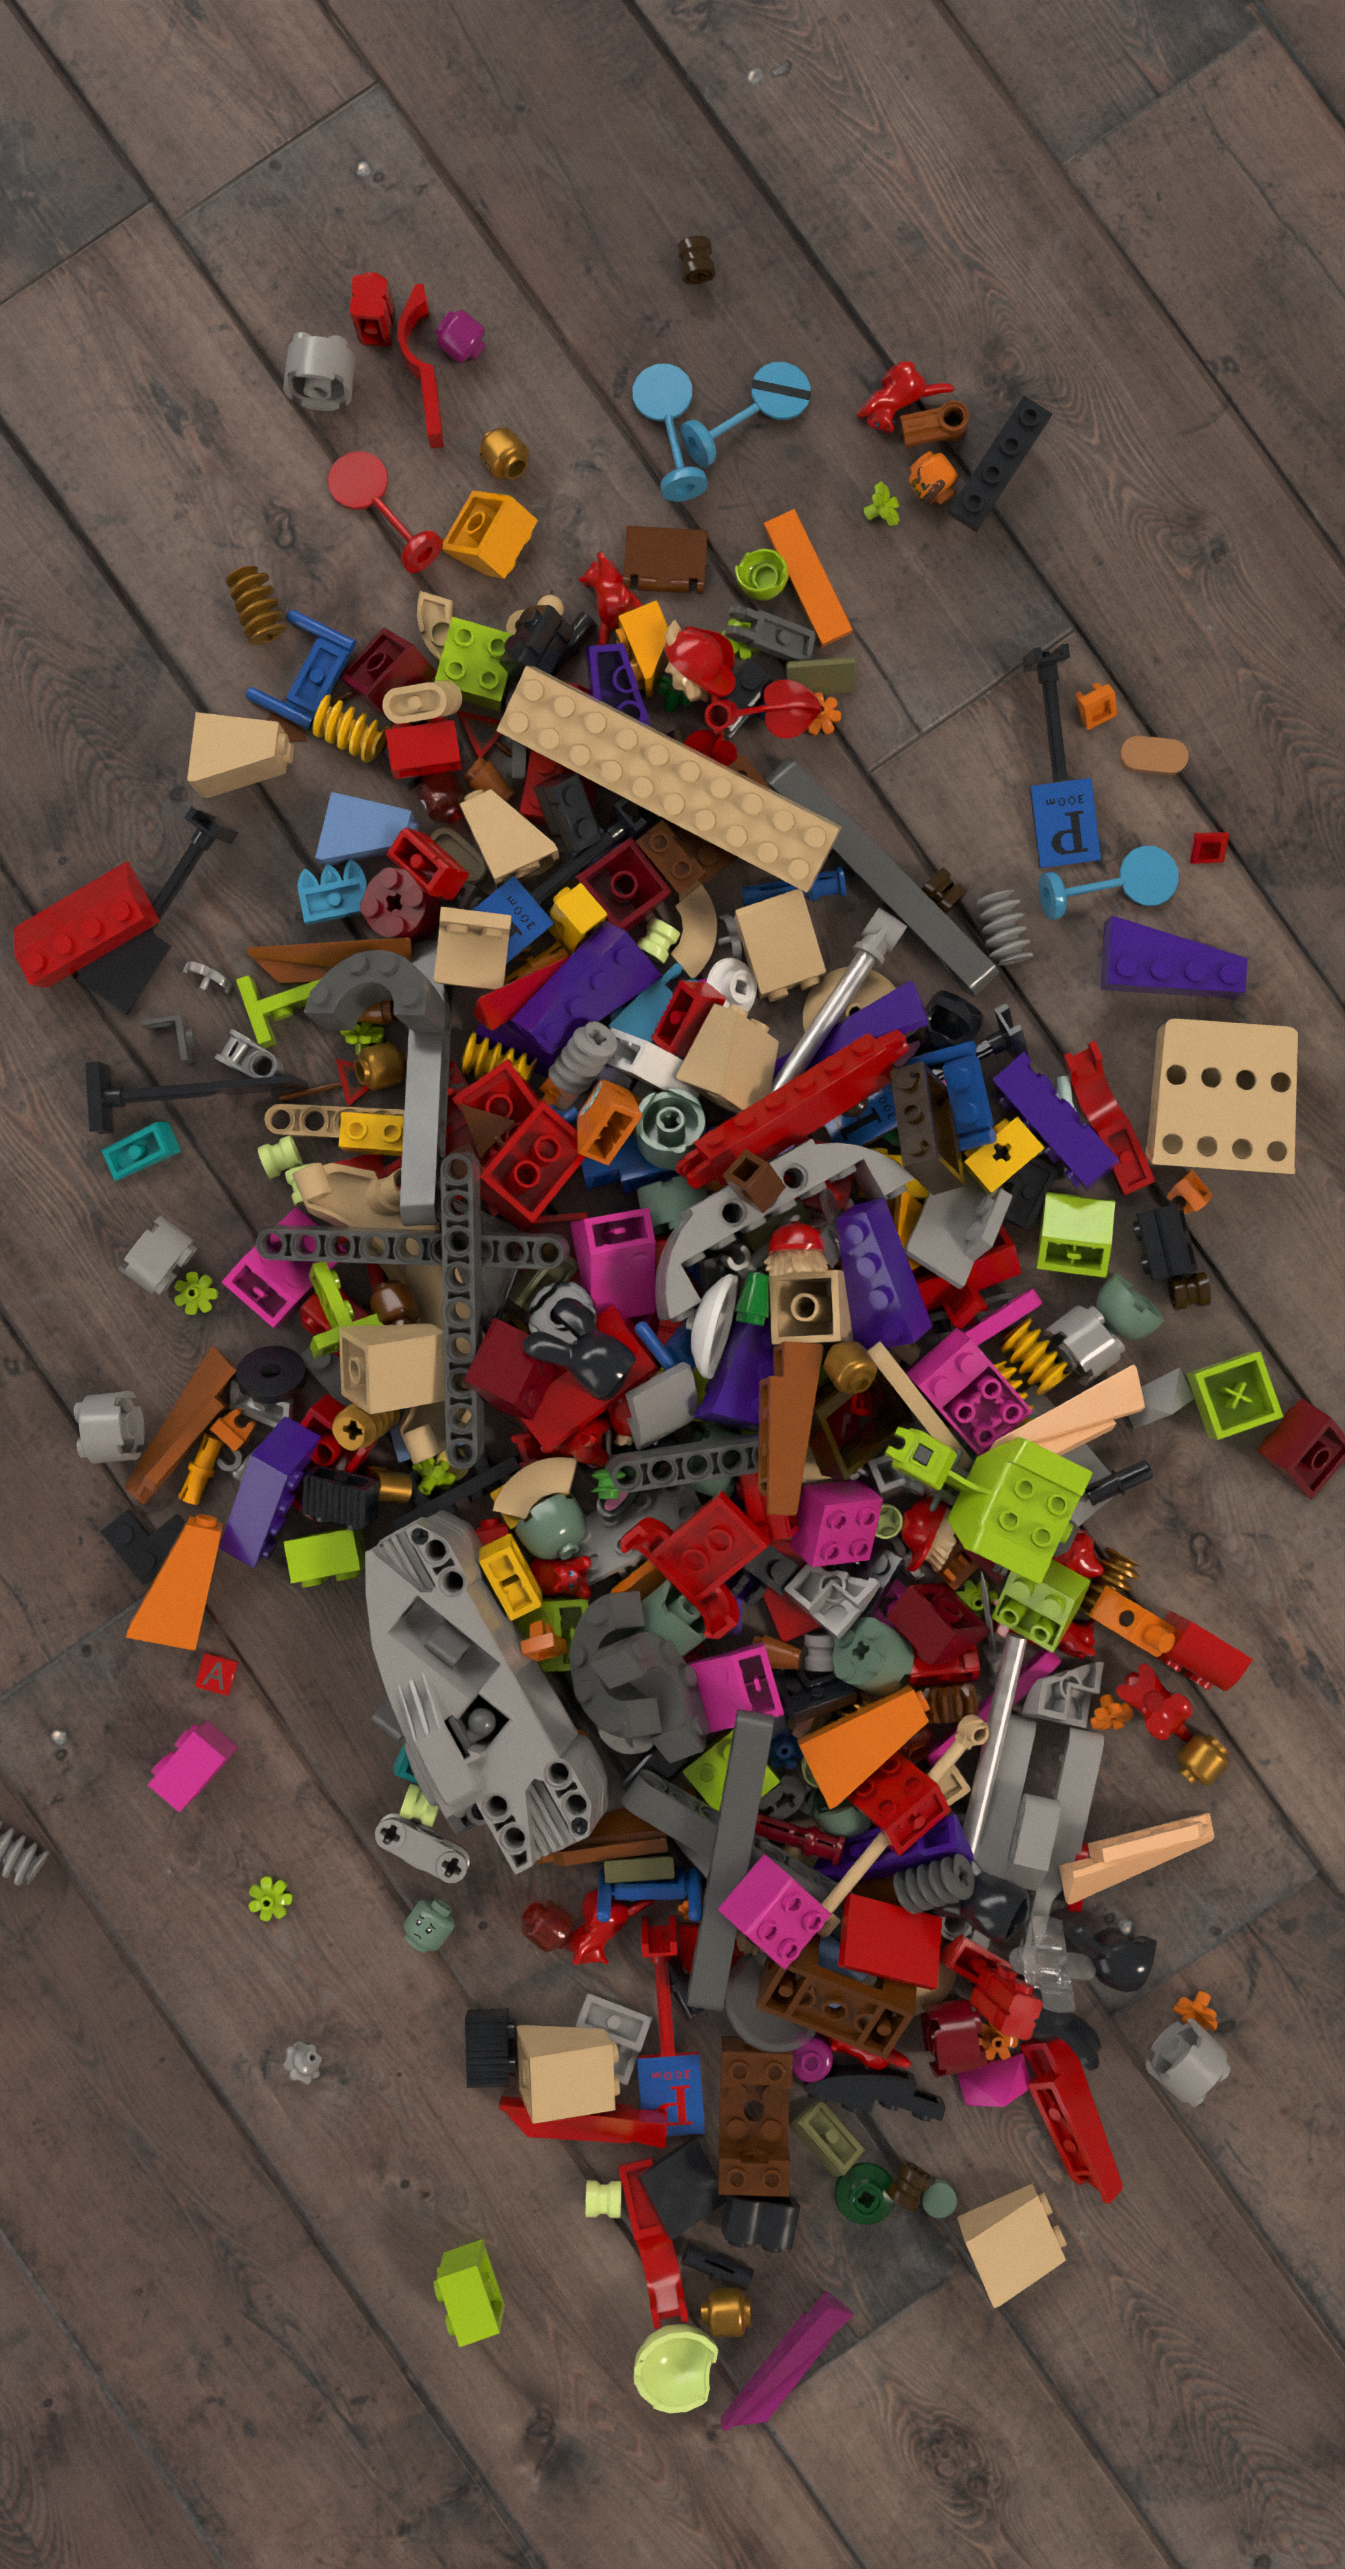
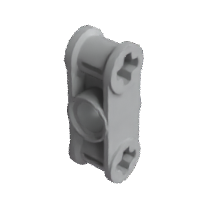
(422, 1848)

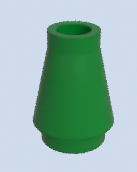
(754, 1302)

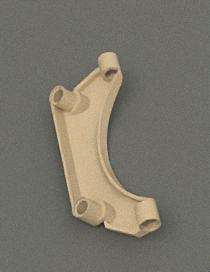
(358, 1199)

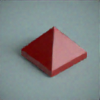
(1209, 847)

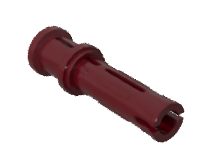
(809, 1840)

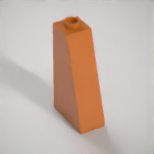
(178, 1595)
(860, 1742)

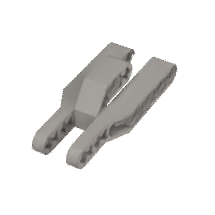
(1046, 1829)

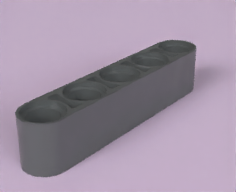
(678, 1456)

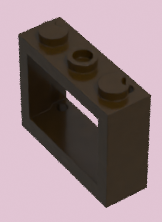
(927, 1130)
(865, 1444)

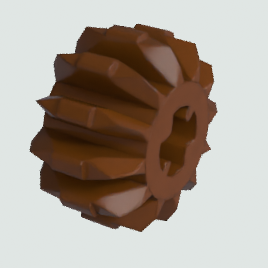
(950, 1702)

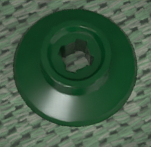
(850, 2187)

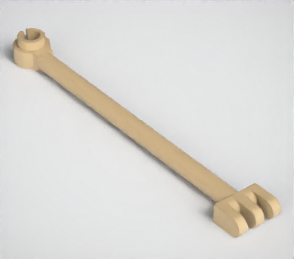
(964, 1740)

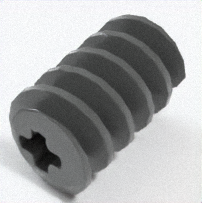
(934, 1884)

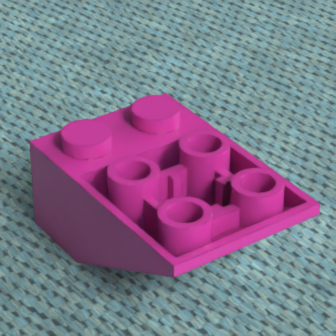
(617, 1260)
(275, 1286)
(969, 1392)
(736, 1682)

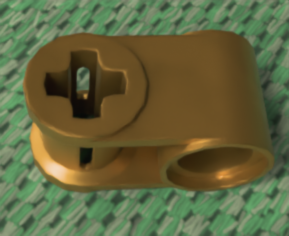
(394, 1485)

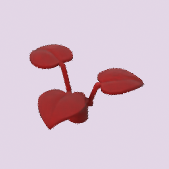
(788, 710)

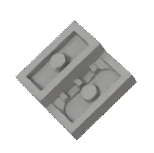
(662, 1405)
(622, 2026)

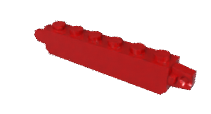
(796, 1108)

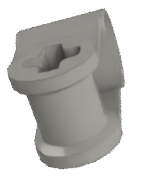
(246, 1056)

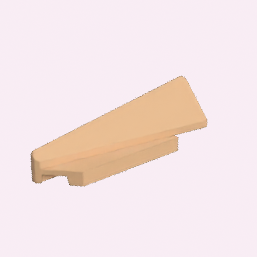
(1084, 1415)
(1131, 1854)

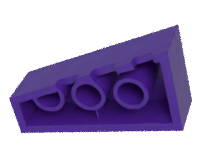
(614, 681)
(1162, 963)
(586, 988)
(1054, 1123)
(879, 1279)
(734, 1388)
(268, 1492)

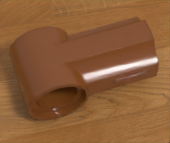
(930, 427)

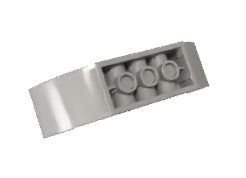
(705, 1227)

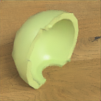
(675, 2368)

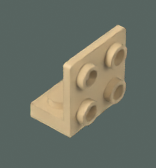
(472, 948)

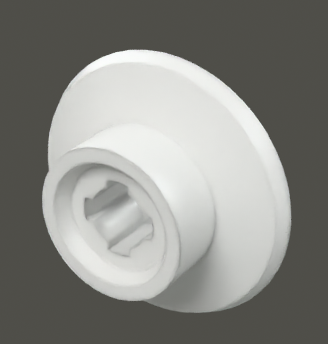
(726, 975)

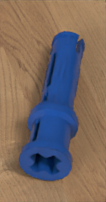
(825, 884)

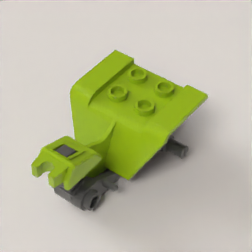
(1009, 1505)

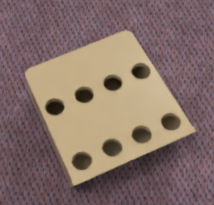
(1224, 1096)

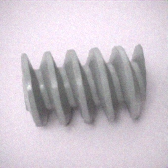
(1003, 928)
(583, 1058)
(18, 1859)

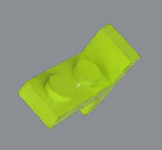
(275, 1006)
(336, 1310)

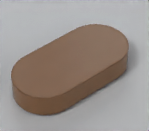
(1153, 755)

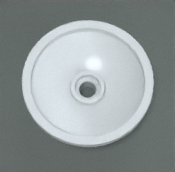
(713, 1324)

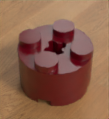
(399, 906)
(952, 2037)

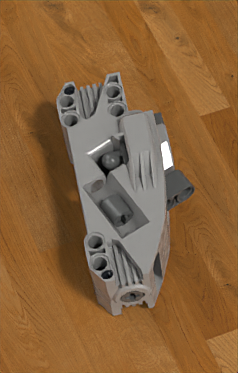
(439, 1651)

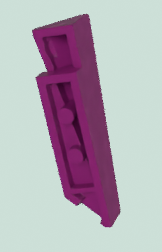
(787, 2363)

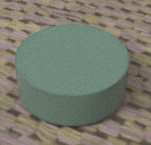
(939, 2199)

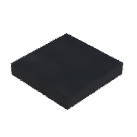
(681, 2188)

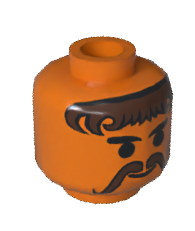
(933, 478)

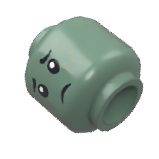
(428, 1925)

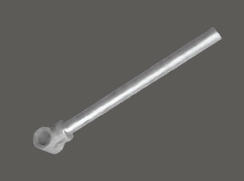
(878, 939)
(990, 1757)

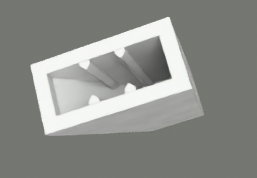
(647, 1062)

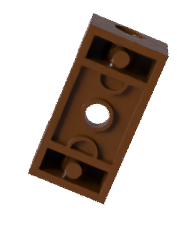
(684, 857)
(867, 2016)
(753, 2149)

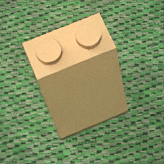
(235, 753)
(507, 839)
(780, 945)
(731, 1059)
(809, 1308)
(392, 1366)
(565, 2071)
(1012, 2242)

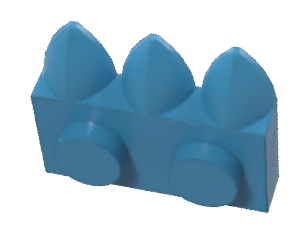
(334, 896)

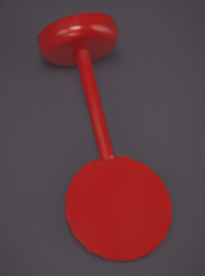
(360, 482)

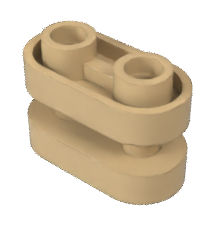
(422, 701)

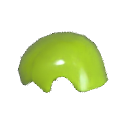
(762, 574)

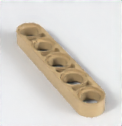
(331, 1115)
(916, 1401)

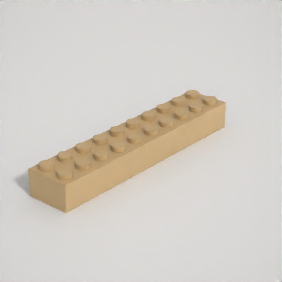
(668, 778)

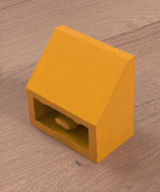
(644, 642)

